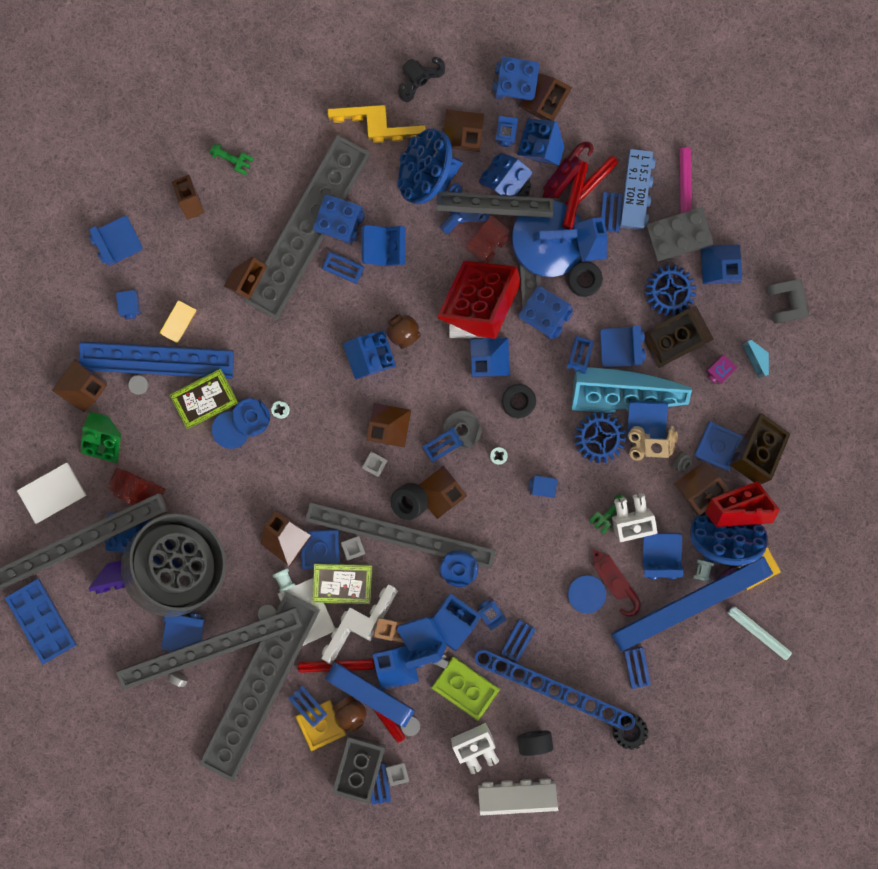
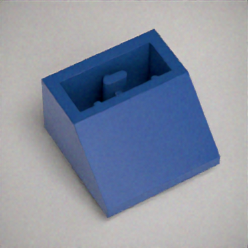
(369, 354)
(454, 621)

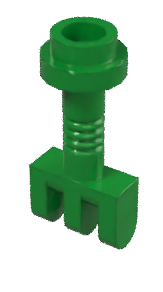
(239, 161)
(603, 519)

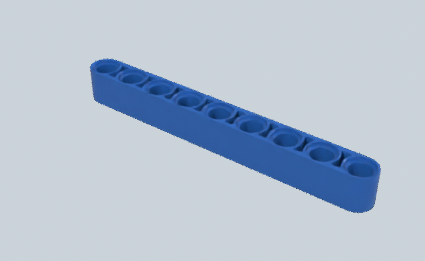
(692, 603)
(564, 690)

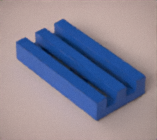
(618, 215)
(357, 274)
(577, 365)
(454, 437)
(510, 655)
(640, 684)
(297, 694)
(381, 799)

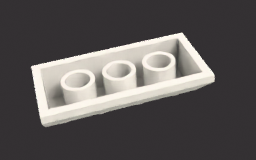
(517, 797)

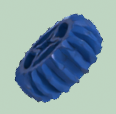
(671, 298)
(616, 433)

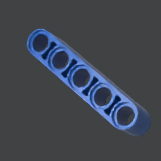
(369, 694)

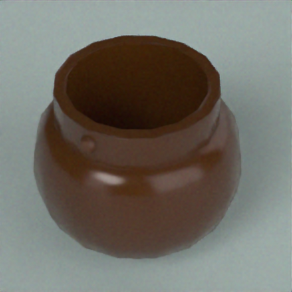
(403, 330)
(349, 714)

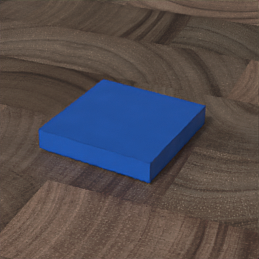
(649, 416)
(717, 445)
(321, 548)

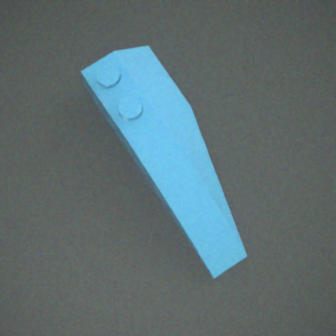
(612, 389)

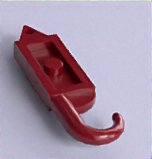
(566, 172)
(615, 581)

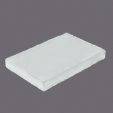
(51, 493)
(323, 624)

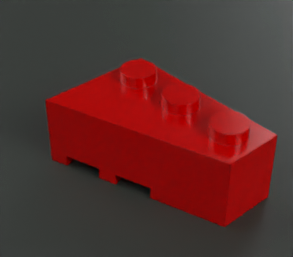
(743, 507)

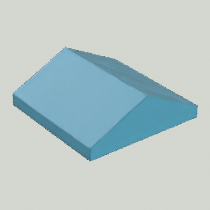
(758, 357)

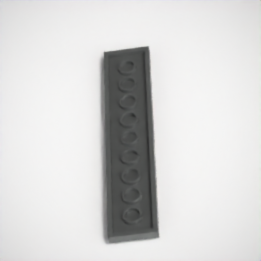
(299, 240)
(257, 693)

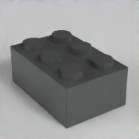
(680, 234)
(359, 769)

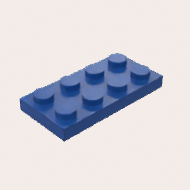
(40, 621)

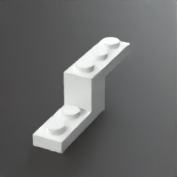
(359, 624)

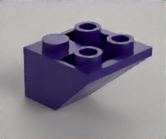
(108, 577)

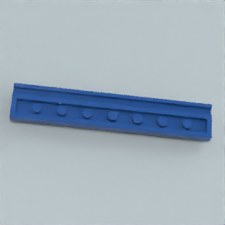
(155, 359)

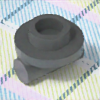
(682, 462)

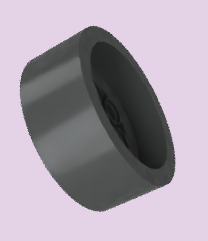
(142, 575)

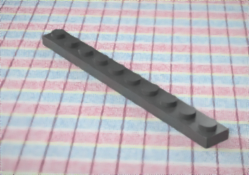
(395, 533)
(82, 540)
(209, 648)

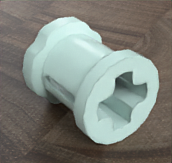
(275, 407)
(492, 455)
(703, 570)
(283, 580)

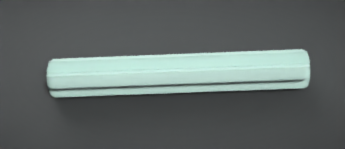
(759, 632)

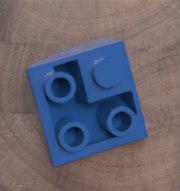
(542, 142)
(592, 239)
(721, 264)
(489, 357)
(391, 667)

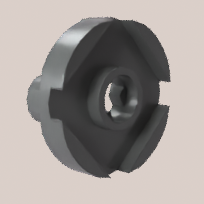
(472, 424)

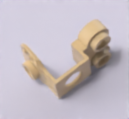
(644, 444)

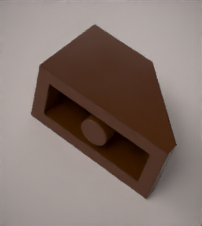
(187, 197)
(245, 277)

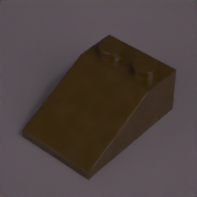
(677, 336)
(760, 450)

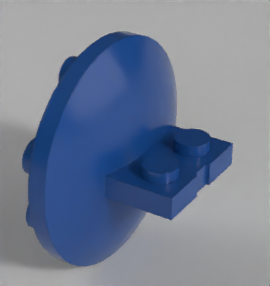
(427, 166)
(544, 244)
(728, 544)

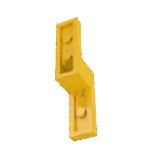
(376, 123)

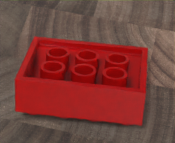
(480, 298)

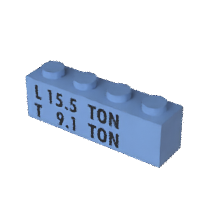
(636, 189)

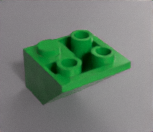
(101, 438)

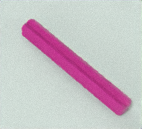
(685, 180)

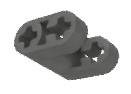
(796, 300)

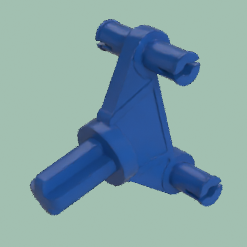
(459, 217)

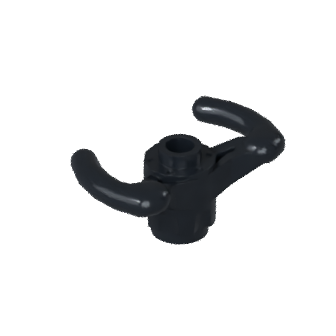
(418, 76)

